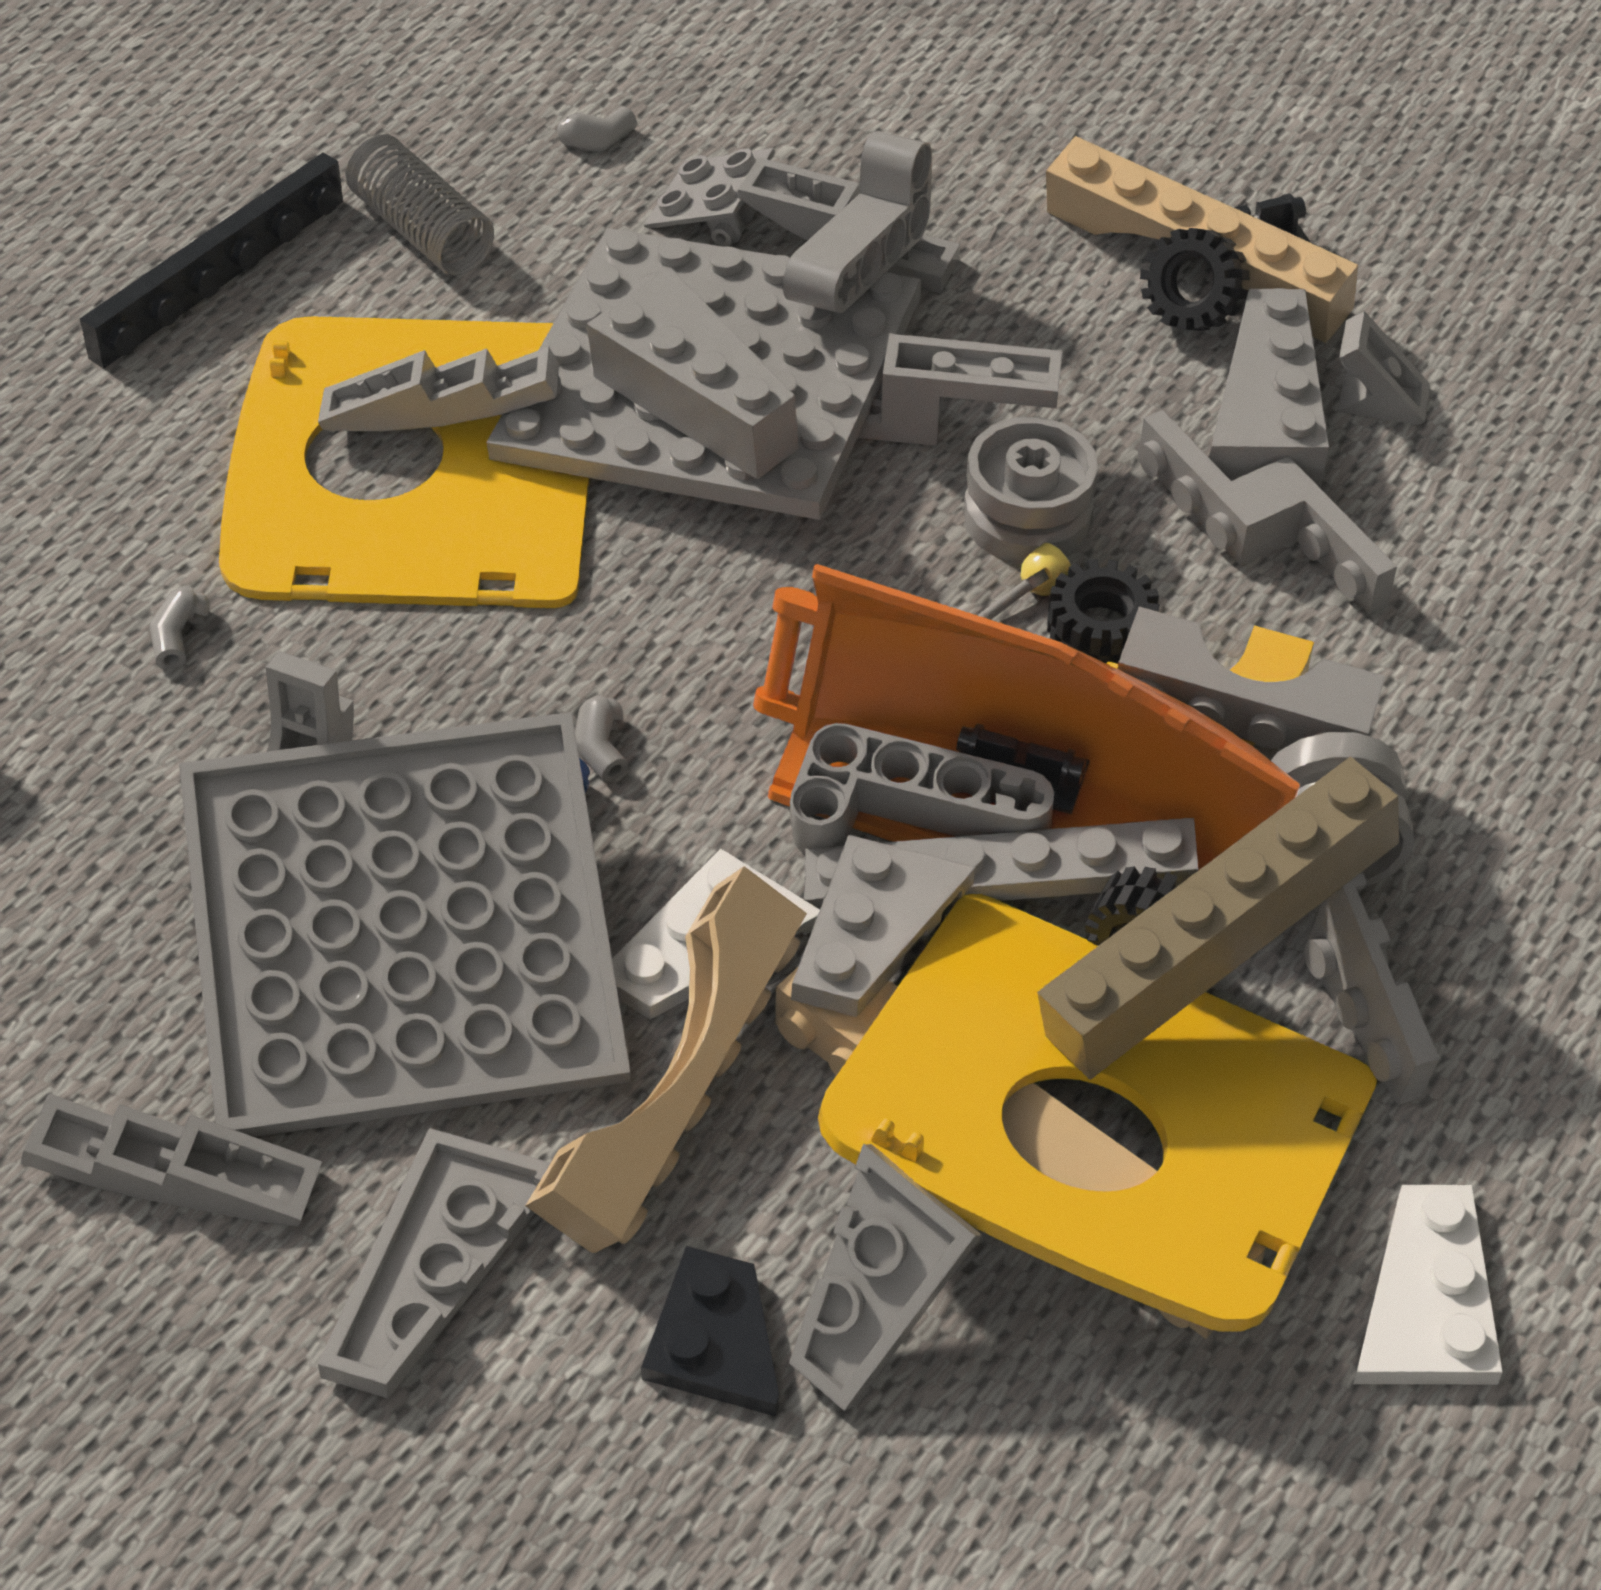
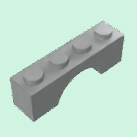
(1175, 660)

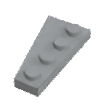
(433, 1251)

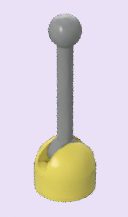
(1037, 576)

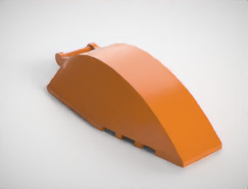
(932, 668)

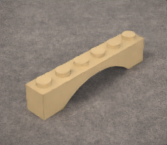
(1119, 196)
(733, 949)

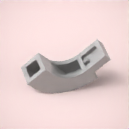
(305, 704)

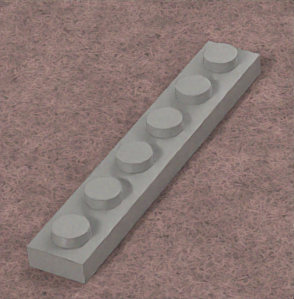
(1042, 860)

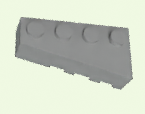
(694, 374)
(1272, 390)

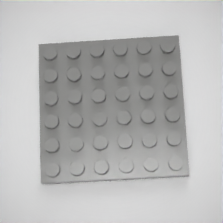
(818, 354)
(400, 926)

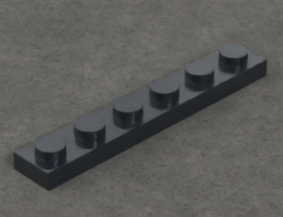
(211, 261)

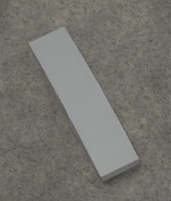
(808, 200)
(419, 395)
(172, 1164)

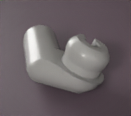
(596, 133)
(167, 625)
(592, 737)

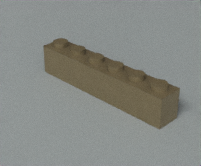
(1219, 917)

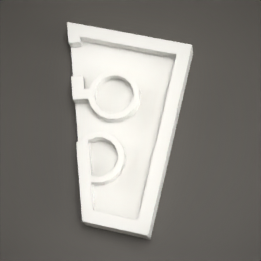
(654, 964)
(1432, 1296)

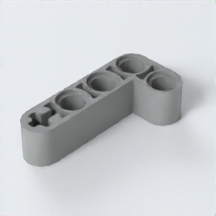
(869, 231)
(935, 773)

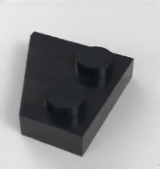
(714, 1334)

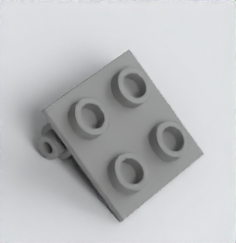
(709, 192)

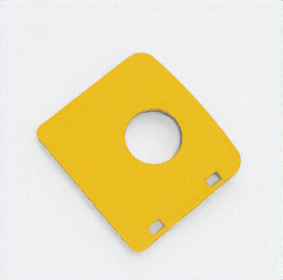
(415, 548)
(1214, 1080)

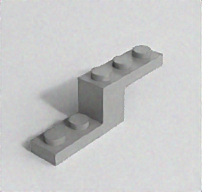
(927, 369)
(1266, 512)

